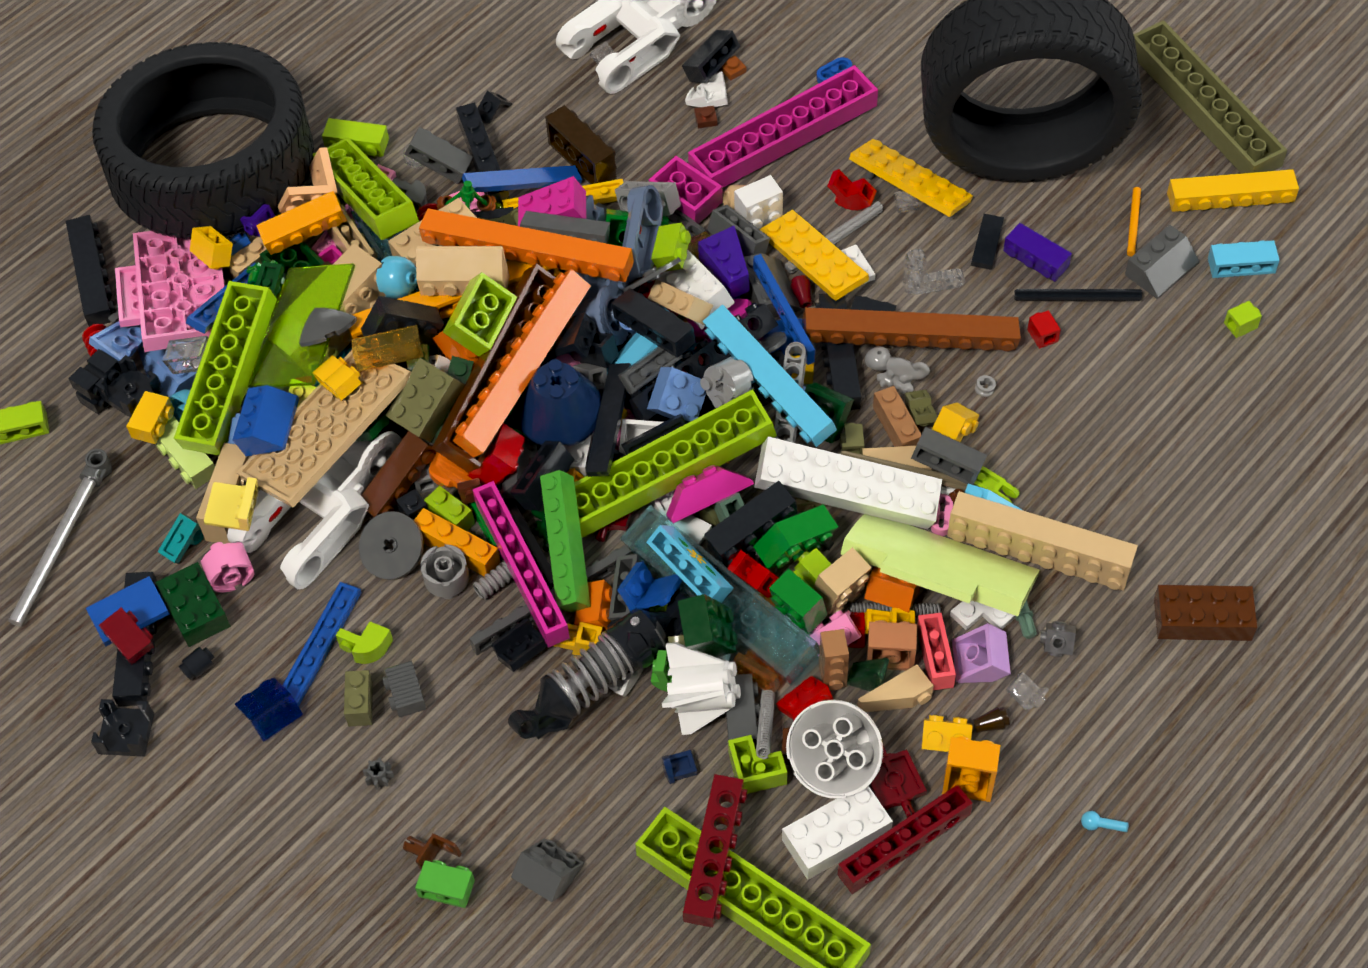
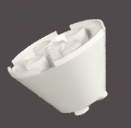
(834, 748)

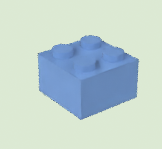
(677, 394)

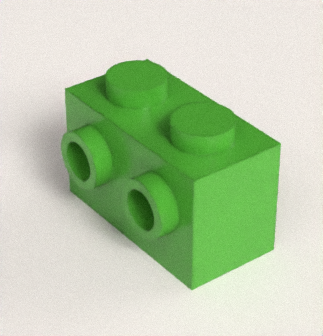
(445, 883)

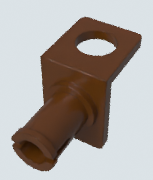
(429, 850)

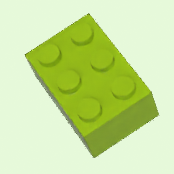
(480, 314)

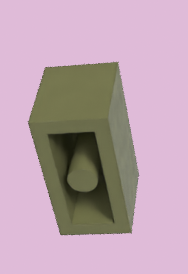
(358, 698)

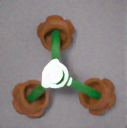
(467, 195)

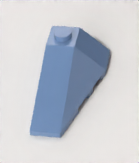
(170, 382)

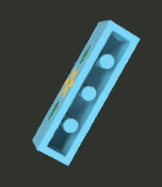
(688, 563)

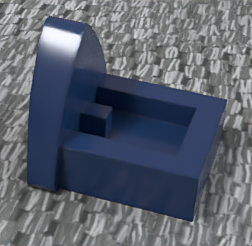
(679, 766)

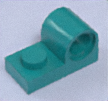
(181, 535)

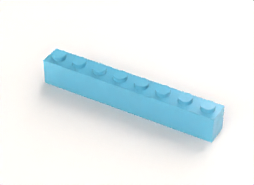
(770, 376)

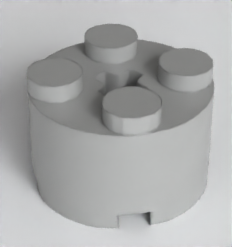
(726, 381)
(444, 571)

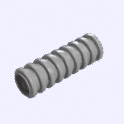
(492, 581)

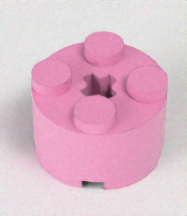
(227, 566)

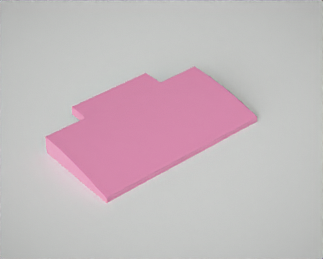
(164, 289)

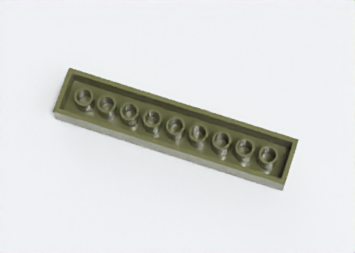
(1207, 100)

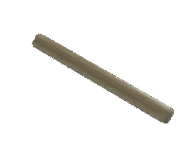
(947, 481)

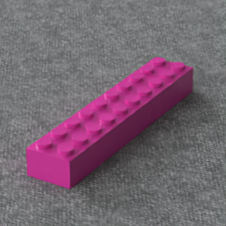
(785, 127)

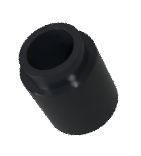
(196, 663)

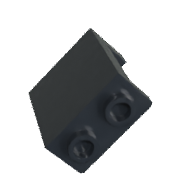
(575, 336)

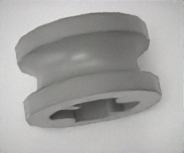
(985, 392)

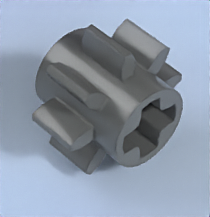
(378, 773)

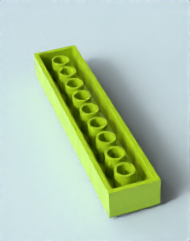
(671, 458)
(755, 900)

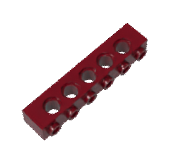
(722, 790)
(904, 839)

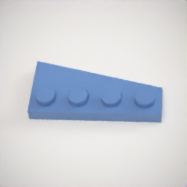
(118, 341)

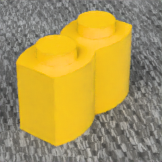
(337, 377)

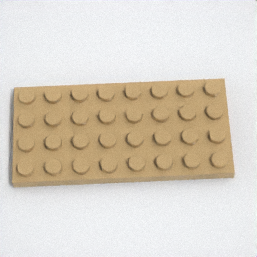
(323, 432)

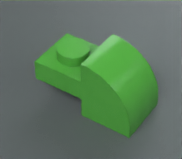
(660, 671)

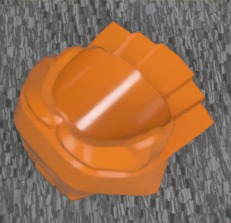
(446, 473)

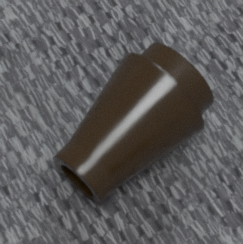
(993, 720)

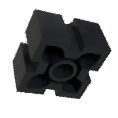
(84, 380)

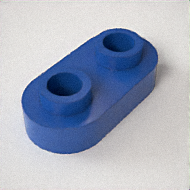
(833, 68)

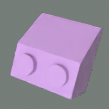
(981, 655)

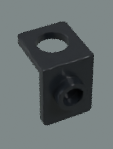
(490, 105)

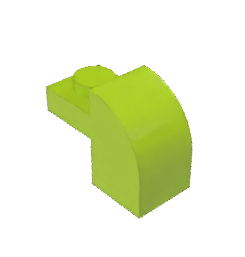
(367, 647)

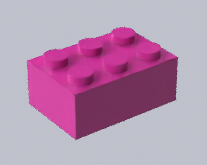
(696, 190)
(560, 198)

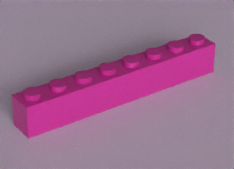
(521, 564)

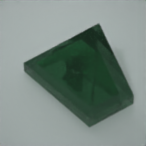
(868, 674)

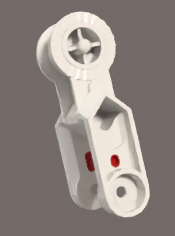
(650, 21)
(335, 499)

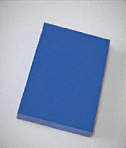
(139, 598)

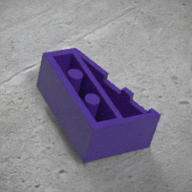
(725, 261)

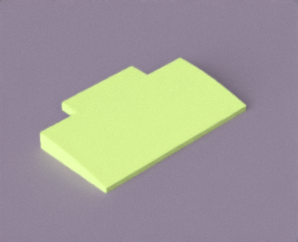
(941, 564)

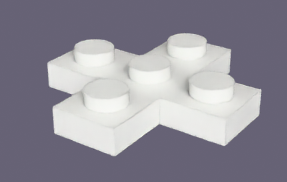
(969, 614)

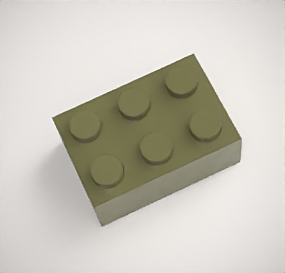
(425, 400)

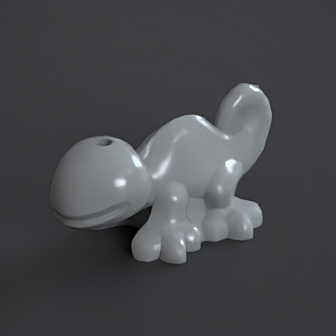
(898, 370)

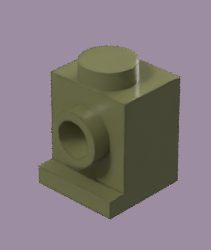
(852, 438)

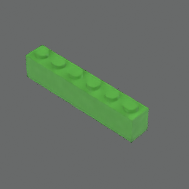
(565, 541)

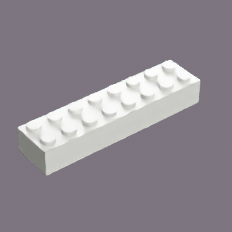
(849, 483)

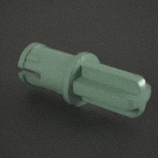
(1026, 622)

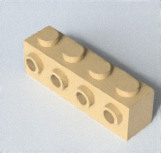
(347, 234)

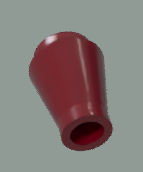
(802, 289)

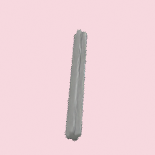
(847, 228)

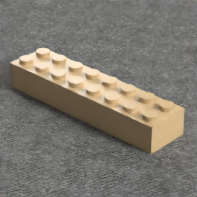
(1041, 541)

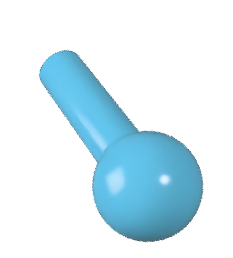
(1092, 820)

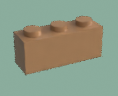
(895, 418)
(833, 659)

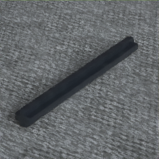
(1078, 294)

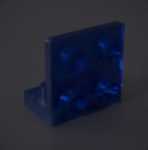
(269, 708)

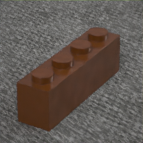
(398, 474)

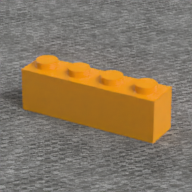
(301, 223)
(439, 532)

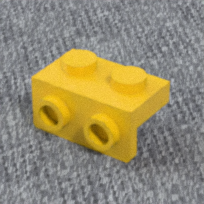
(939, 732)

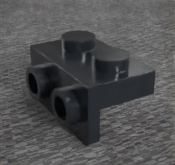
(519, 645)

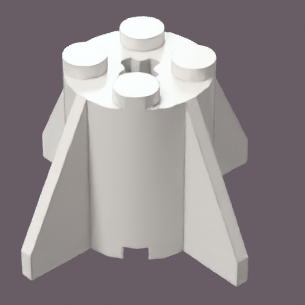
(700, 686)

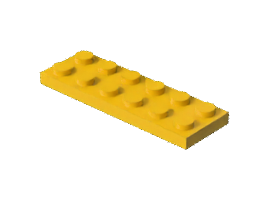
(911, 177)
(815, 255)

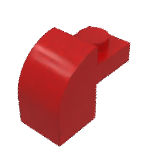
(850, 194)
(752, 573)

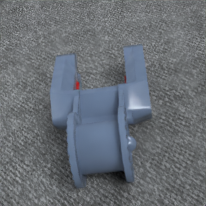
(640, 234)

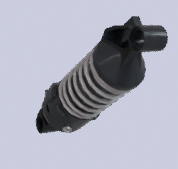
(621, 649)

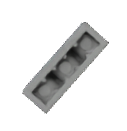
(667, 191)

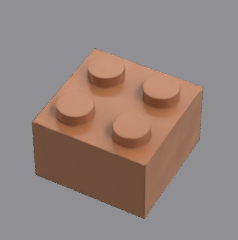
(893, 642)

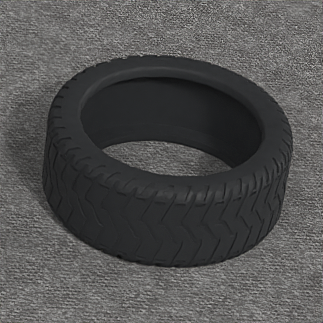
(189, 85)
(1040, 139)

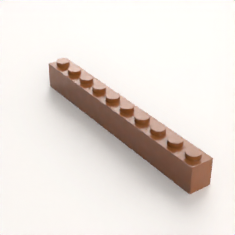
(911, 329)

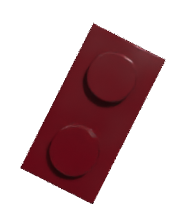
(126, 635)

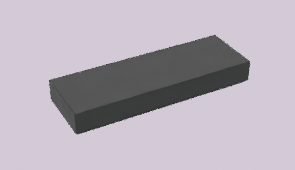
(646, 369)

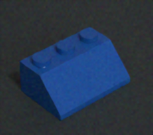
(265, 420)

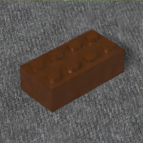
(1205, 612)

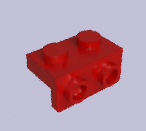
(803, 696)

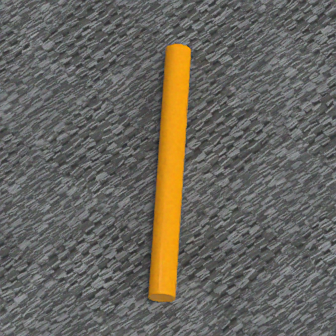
(1133, 226)

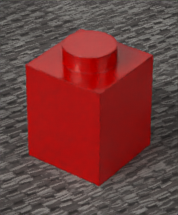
(1043, 329)

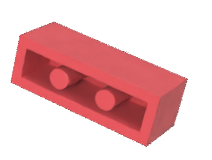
(936, 651)

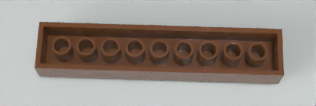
(529, 294)

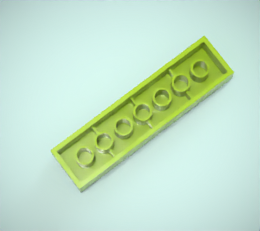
(370, 191)
(225, 367)

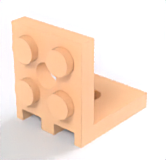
(322, 181)

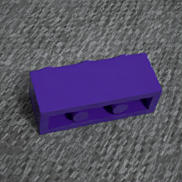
(1037, 252)

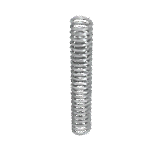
(858, 607)
(763, 714)

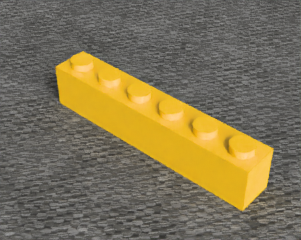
(1232, 190)

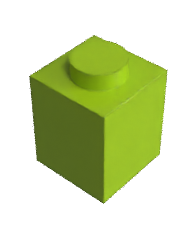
(1242, 319)

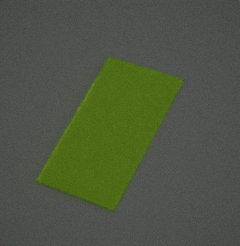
(281, 357)

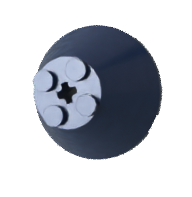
(558, 405)

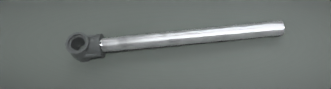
(91, 477)

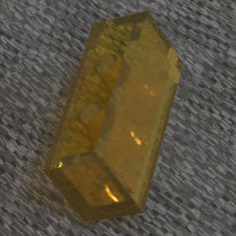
(387, 348)

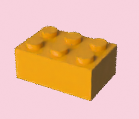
(972, 767)

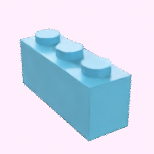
(1243, 259)

